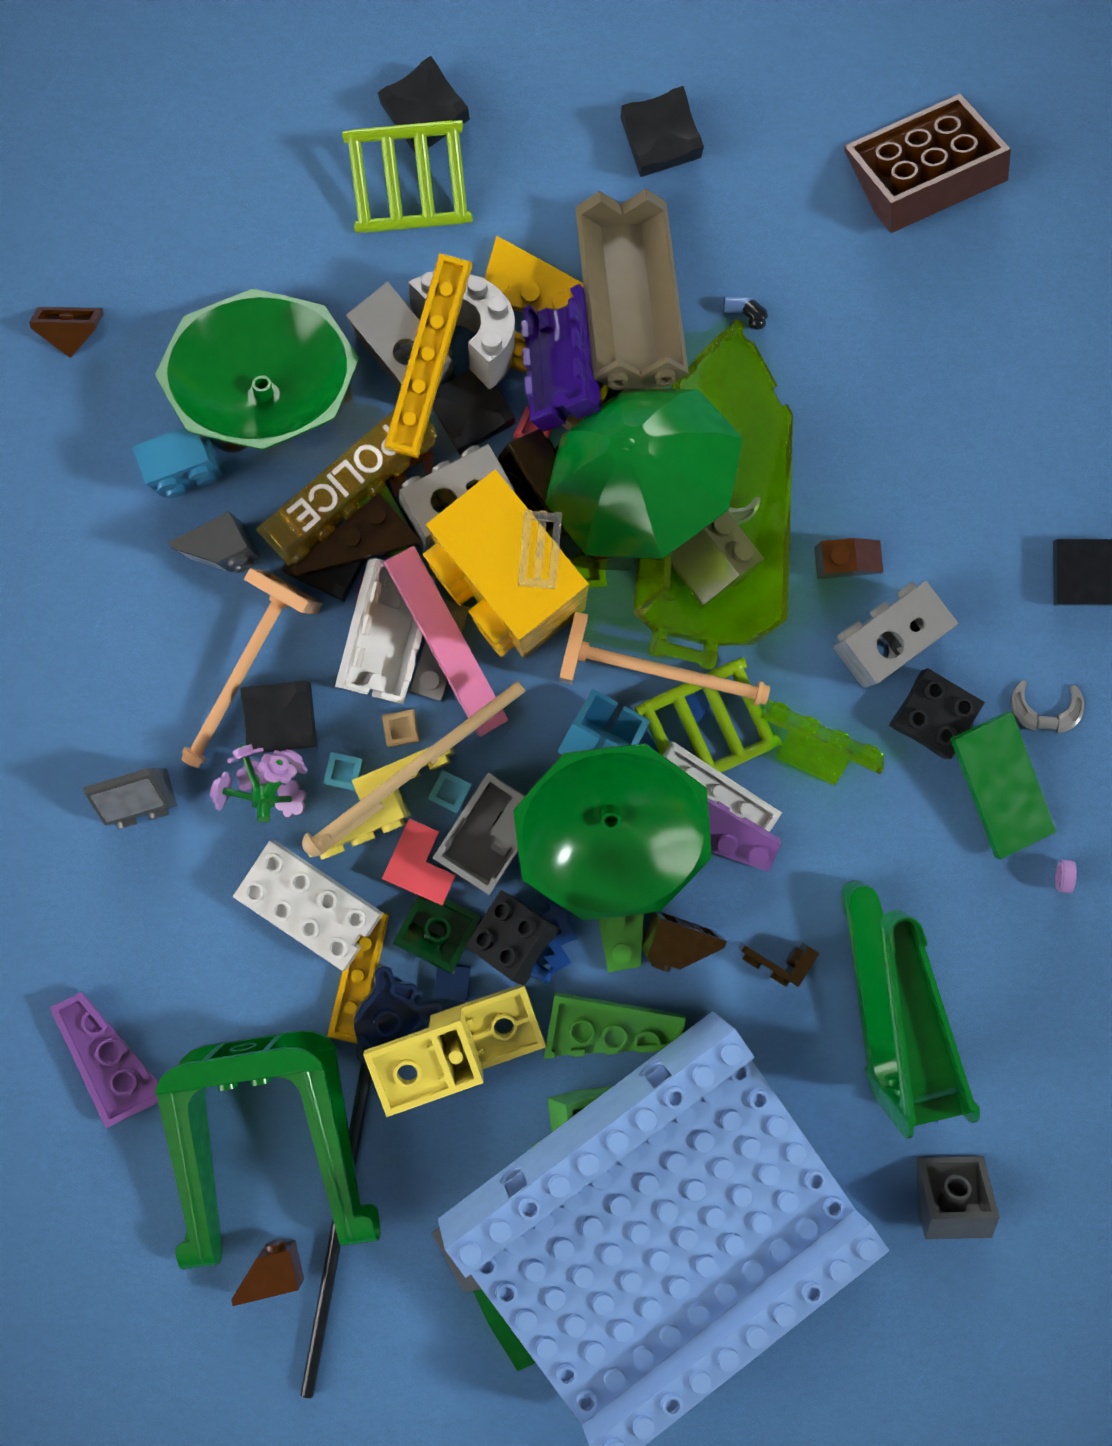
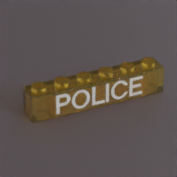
(336, 493)

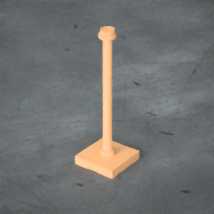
(281, 596)
(580, 650)

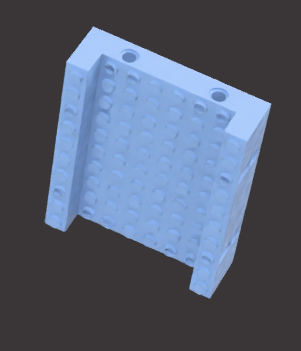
(661, 1237)

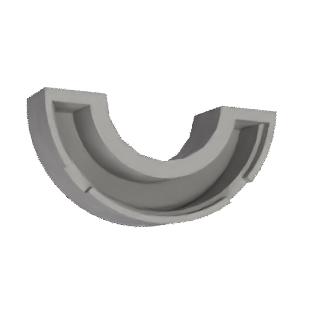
(486, 314)

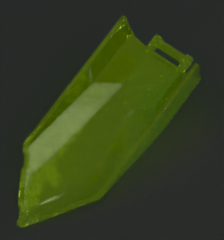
(742, 390)

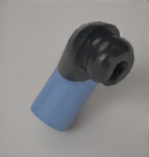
(749, 307)

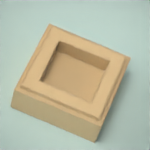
(400, 728)

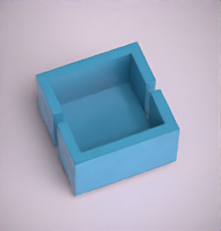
(177, 462)
(588, 727)

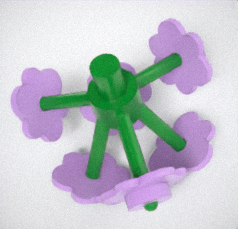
(264, 780)

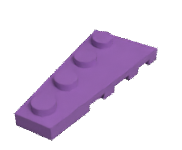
(741, 838)
(107, 1065)

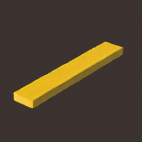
(428, 355)

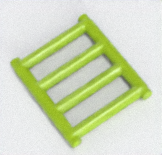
(419, 132)
(677, 697)

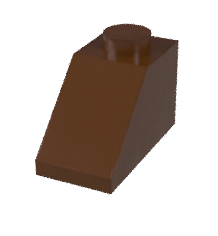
(848, 558)
(272, 1273)

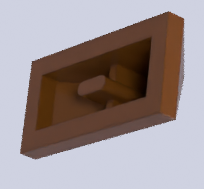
(66, 326)

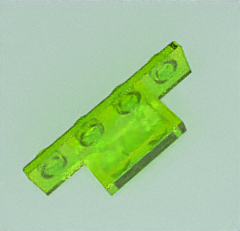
(817, 747)

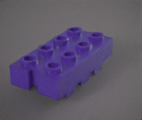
(559, 363)

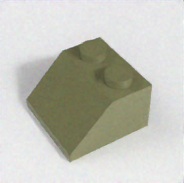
(716, 559)

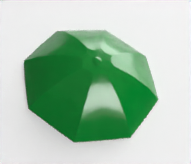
(257, 369)
(644, 473)
(613, 831)

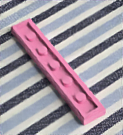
(442, 635)

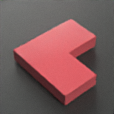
(409, 865)

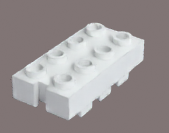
(380, 639)
(307, 904)

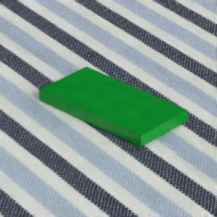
(1003, 785)

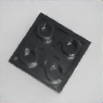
(1082, 572)

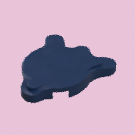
(390, 1012)

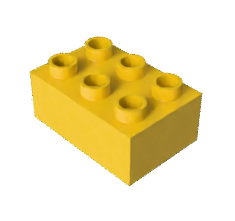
(480, 557)

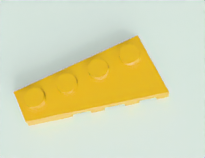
(527, 278)

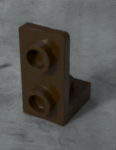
(798, 961)

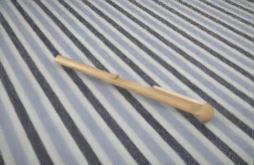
(372, 802)

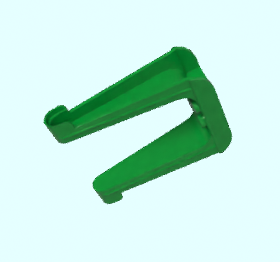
(903, 1019)
(313, 1067)

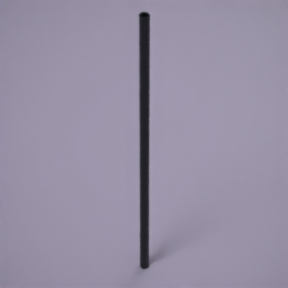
(334, 1246)

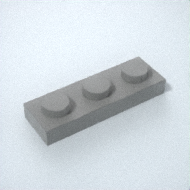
(429, 677)

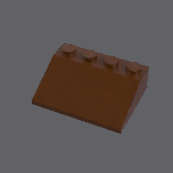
(928, 162)

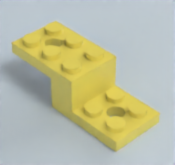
(395, 808)
(454, 1049)

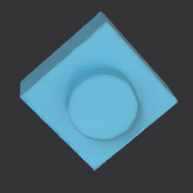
(342, 770)
(449, 791)

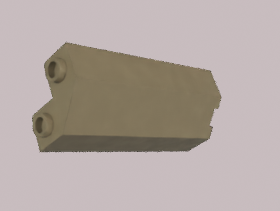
(631, 292)

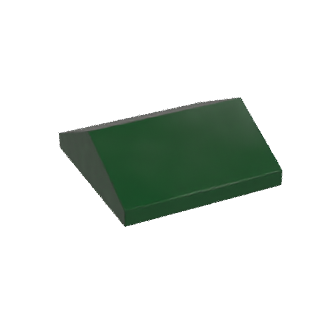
(437, 932)

